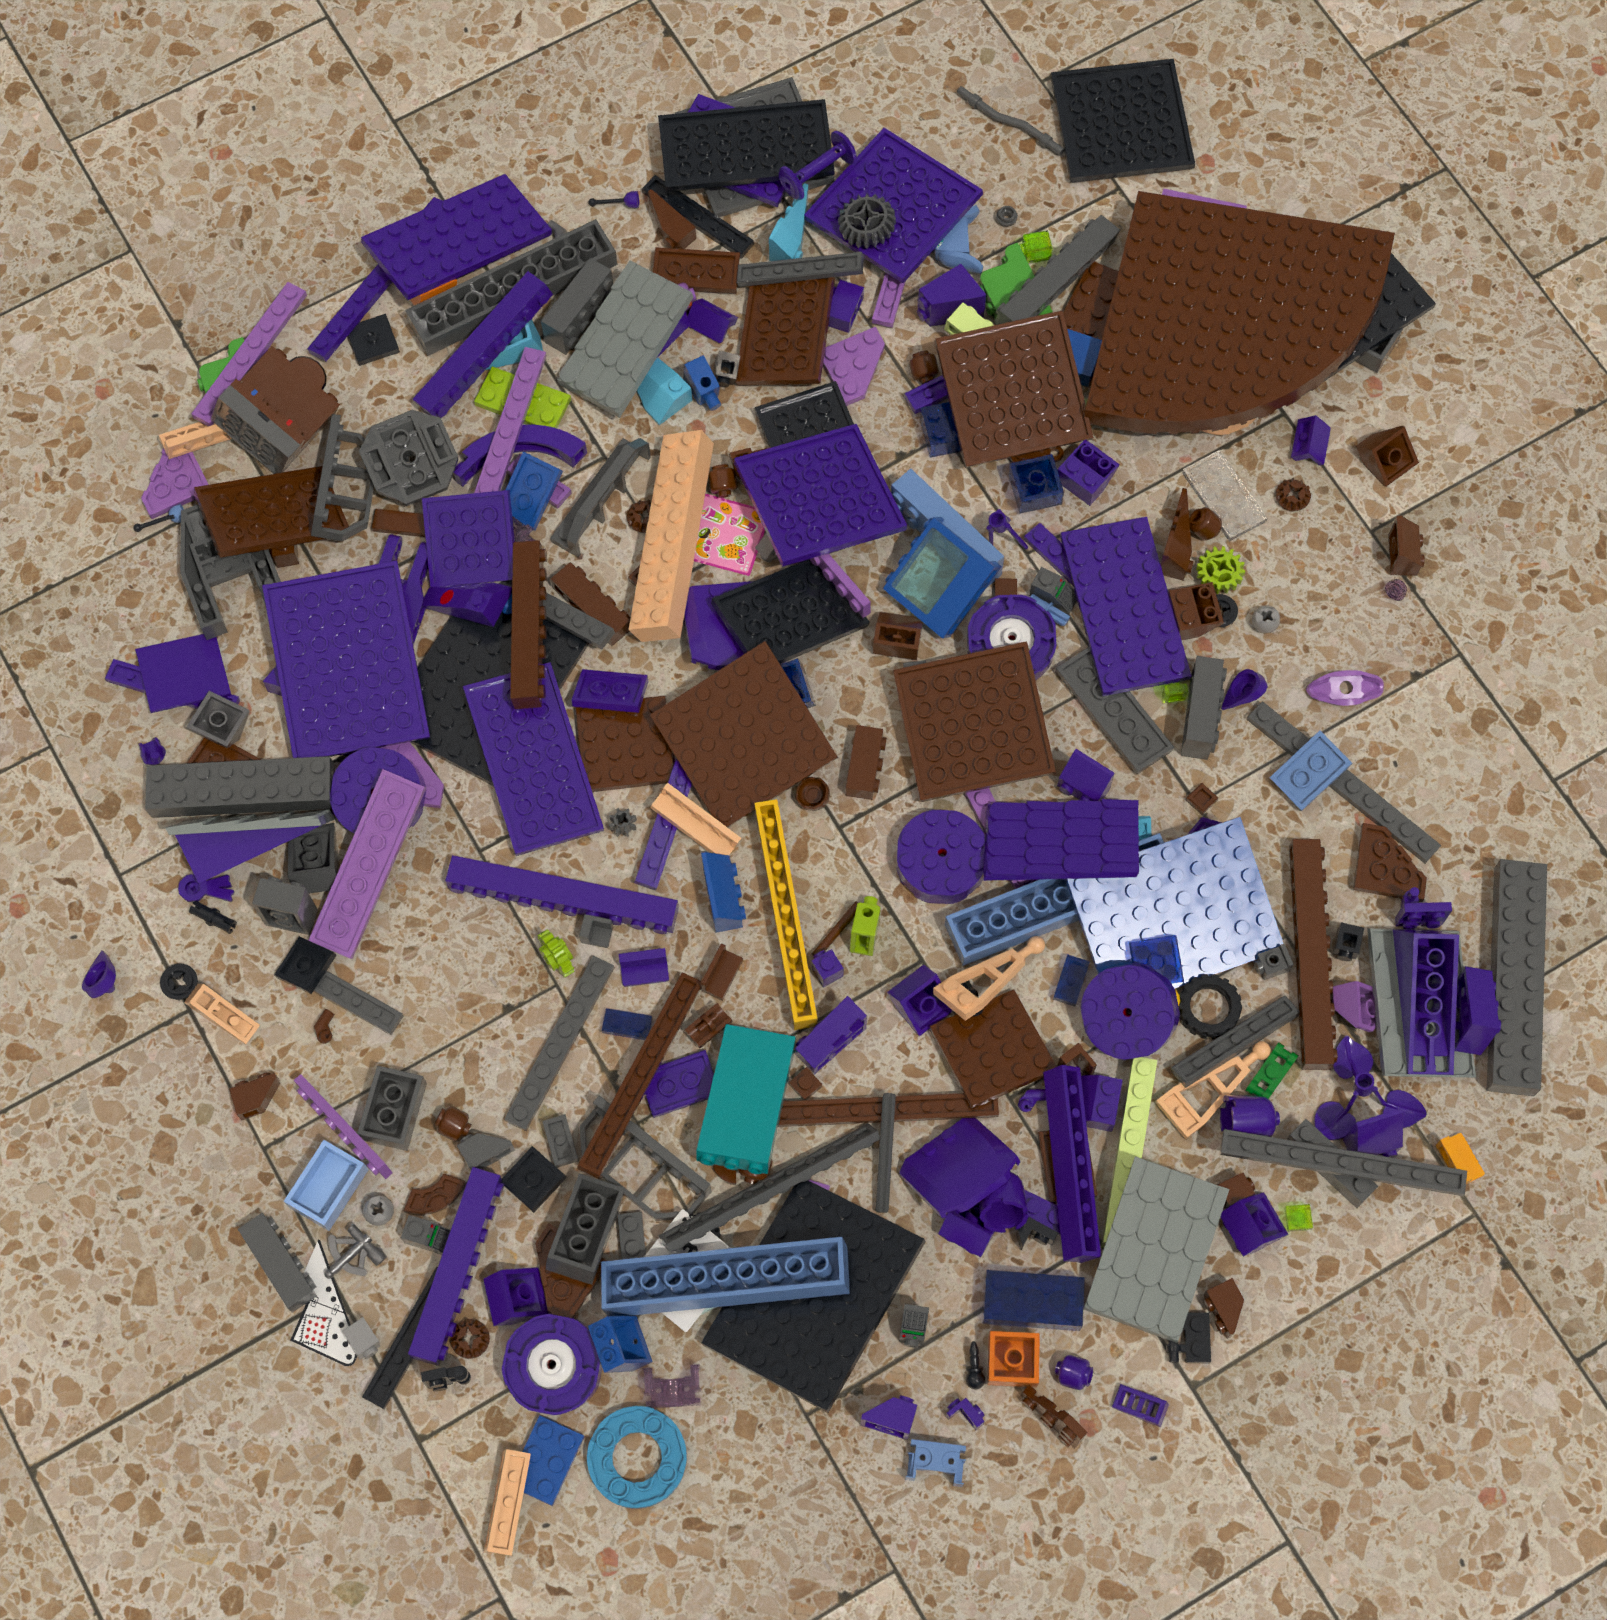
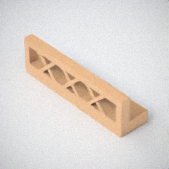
(191, 438)
(695, 821)
(507, 1502)

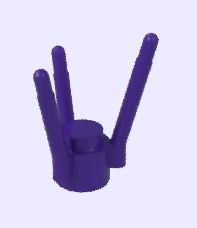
(1000, 523)

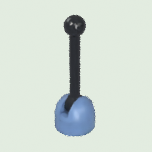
(174, 514)

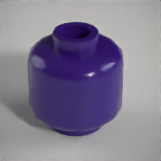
(1074, 1372)

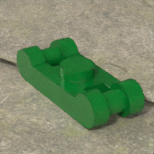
(1272, 1072)

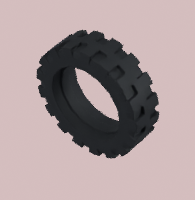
(1222, 986)

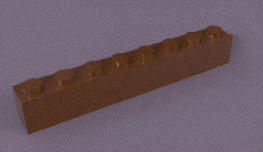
(527, 625)

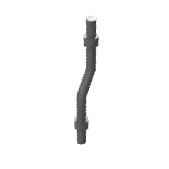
(1044, 139)

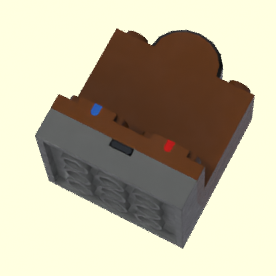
(276, 408)

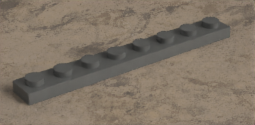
(559, 1043)

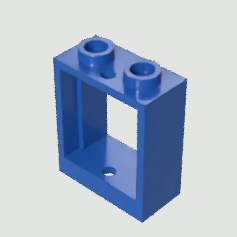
(624, 1353)

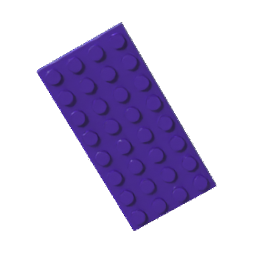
(456, 236)
(1125, 606)
(533, 765)

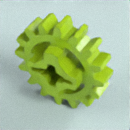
(1218, 560)
(555, 953)

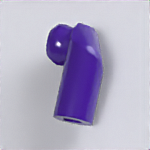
(1030, 1098)

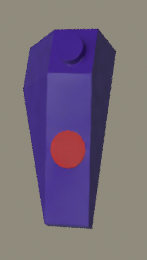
(469, 601)

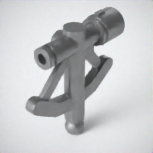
(362, 1244)

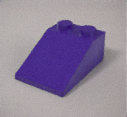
(1377, 1135)

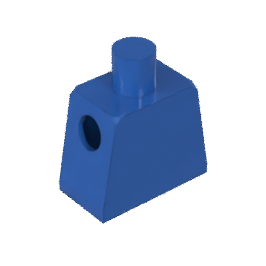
(702, 382)

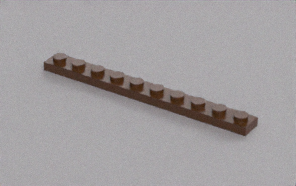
(639, 1076)
(870, 1110)

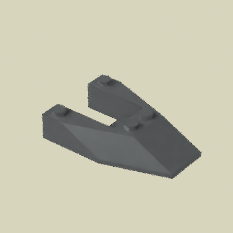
(204, 568)

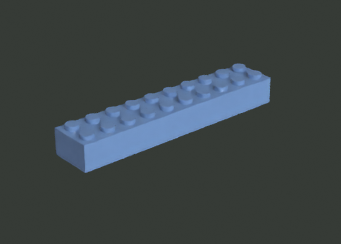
(1015, 916)
(725, 1277)

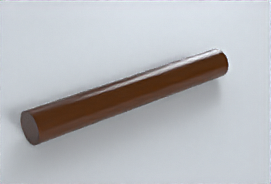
(837, 929)

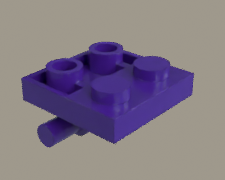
(1421, 914)

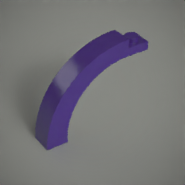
(531, 439)

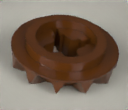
(1291, 503)
(634, 518)
(479, 1344)

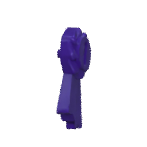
(192, 890)

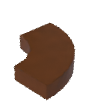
(435, 1197)

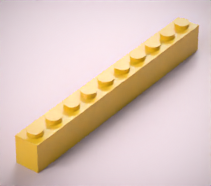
(786, 915)

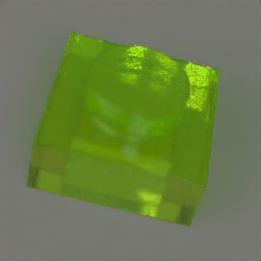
(1174, 692)
(1298, 1217)

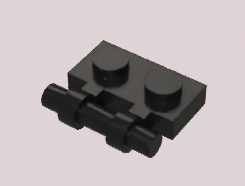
(1197, 1340)
(439, 1378)

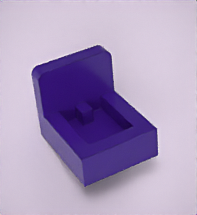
(972, 1413)

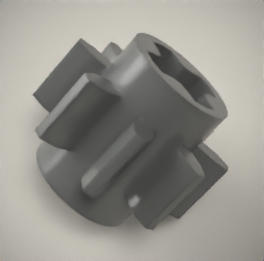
(625, 828)

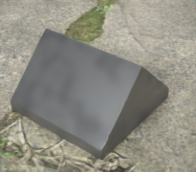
(219, 720)

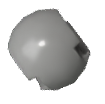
(1263, 612)
(379, 1219)

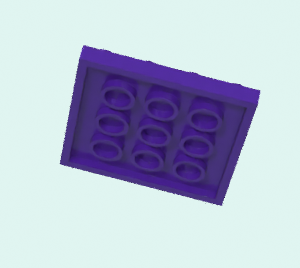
(469, 538)

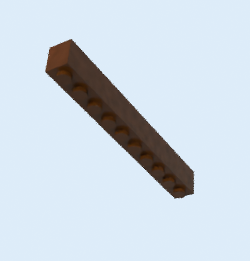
(1311, 955)

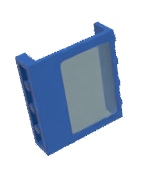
(940, 578)

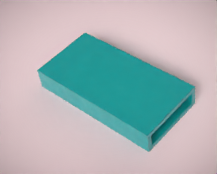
(746, 1099)

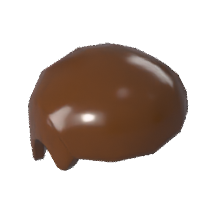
(812, 794)

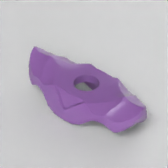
(1364, 687)

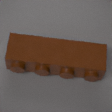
(588, 598)

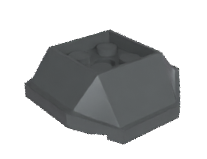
(404, 436)

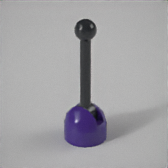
(631, 200)

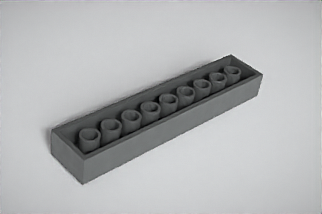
(462, 308)
(1518, 970)

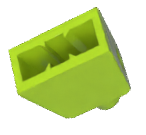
(865, 926)

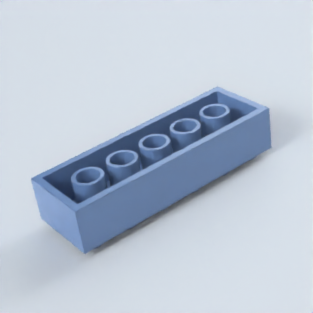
(920, 503)

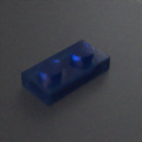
(1071, 980)
(626, 1024)

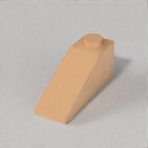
(221, 1013)

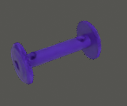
(844, 150)

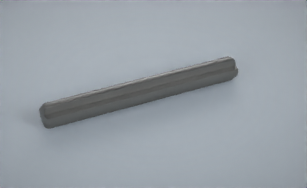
(885, 1153)

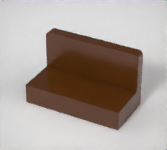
(721, 973)
(1078, 1057)

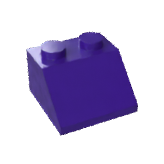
(1085, 778)
(916, 1000)
(1101, 1101)
(1253, 1224)
(967, 1230)
(515, 1296)
(891, 1417)

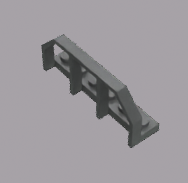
(327, 480)
(591, 502)
(658, 1154)

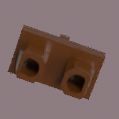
(708, 1025)

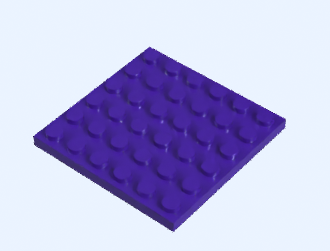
(921, 191)
(819, 494)

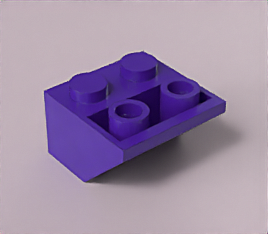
(1087, 472)

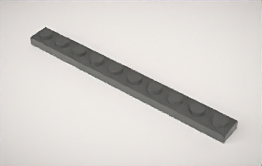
(1350, 787)
(1343, 1162)
(769, 1187)

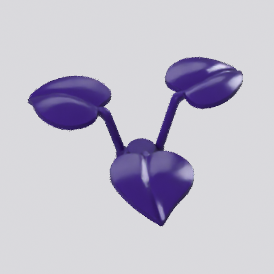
(1357, 1061)

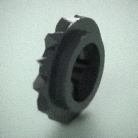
(1231, 610)
(175, 972)

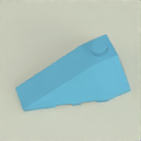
(788, 232)
(513, 352)
(663, 392)

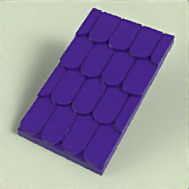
(1062, 840)

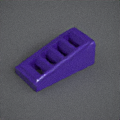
(1160, 1415)

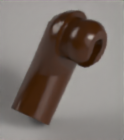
(322, 1028)

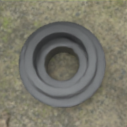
(1006, 211)

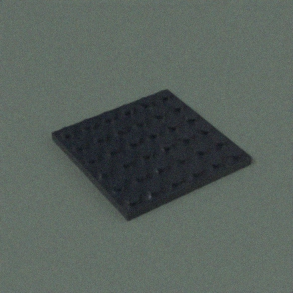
(1122, 120)

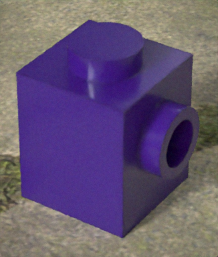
(827, 967)

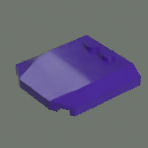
(705, 631)
(959, 1167)

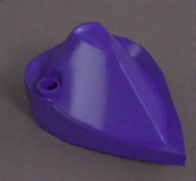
(1244, 689)
(100, 977)

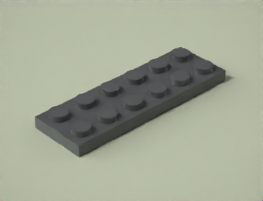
(1117, 714)

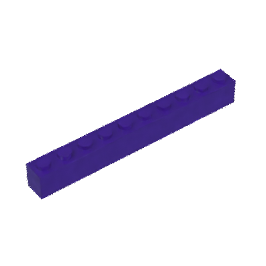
(561, 894)

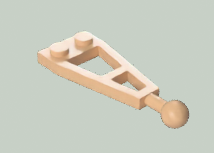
(967, 1004)
(1182, 1113)

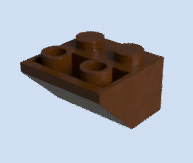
(1196, 610)
(897, 635)

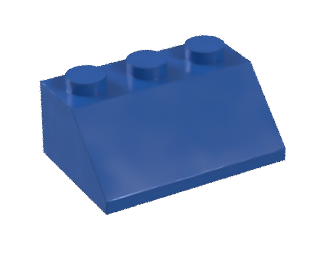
(723, 892)

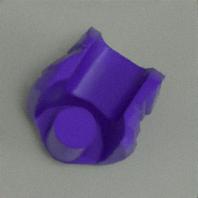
(152, 752)

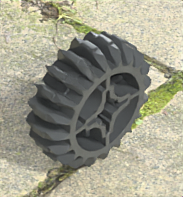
(879, 222)

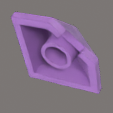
(1356, 1004)

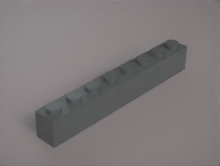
(1059, 272)

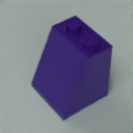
(946, 293)

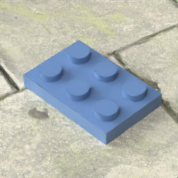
(1311, 770)

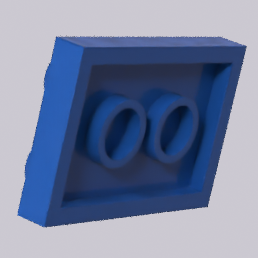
(532, 488)
(552, 1455)

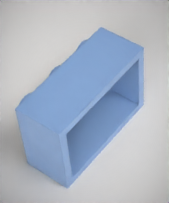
(326, 1185)

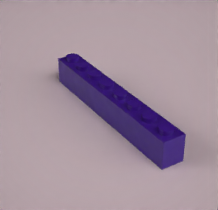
(483, 346)
(1072, 1164)
(455, 1267)

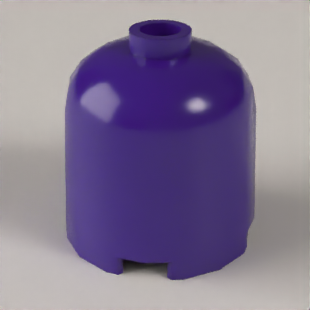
(1249, 1115)
(1005, 1206)

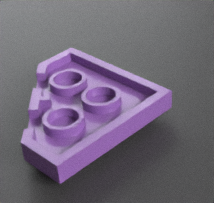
(854, 363)
(172, 483)
(433, 784)

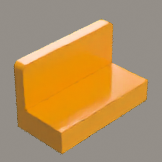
(1459, 1155)

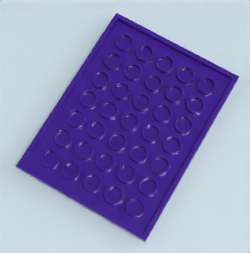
(346, 661)

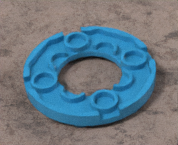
(602, 1446)

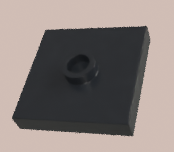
(373, 340)
(305, 965)
(533, 1179)

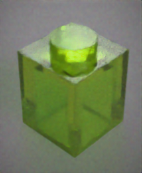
(1036, 246)

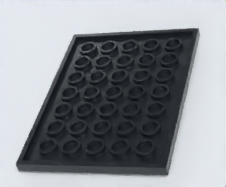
(470, 654)
(817, 1341)

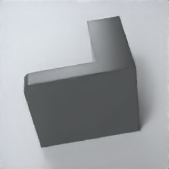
(596, 931)

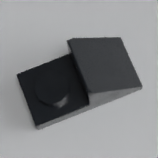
(1041, 1233)

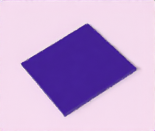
(182, 672)

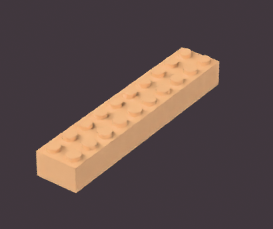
(671, 536)

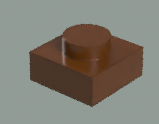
(805, 1084)

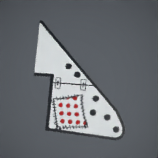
(324, 1316)

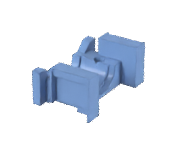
(936, 1459)

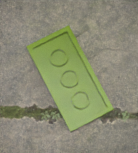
(545, 407)

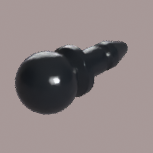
(975, 1378)

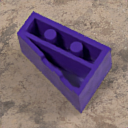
(1478, 1010)

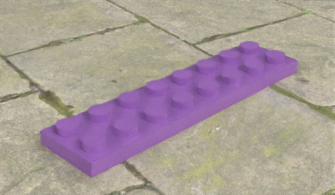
(367, 864)

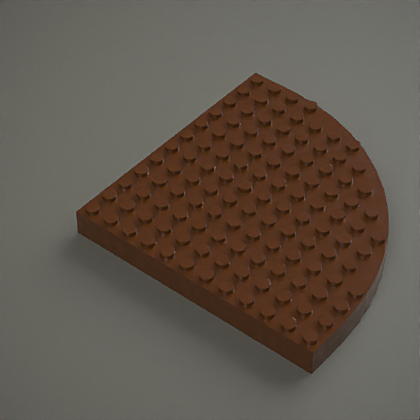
(1229, 313)

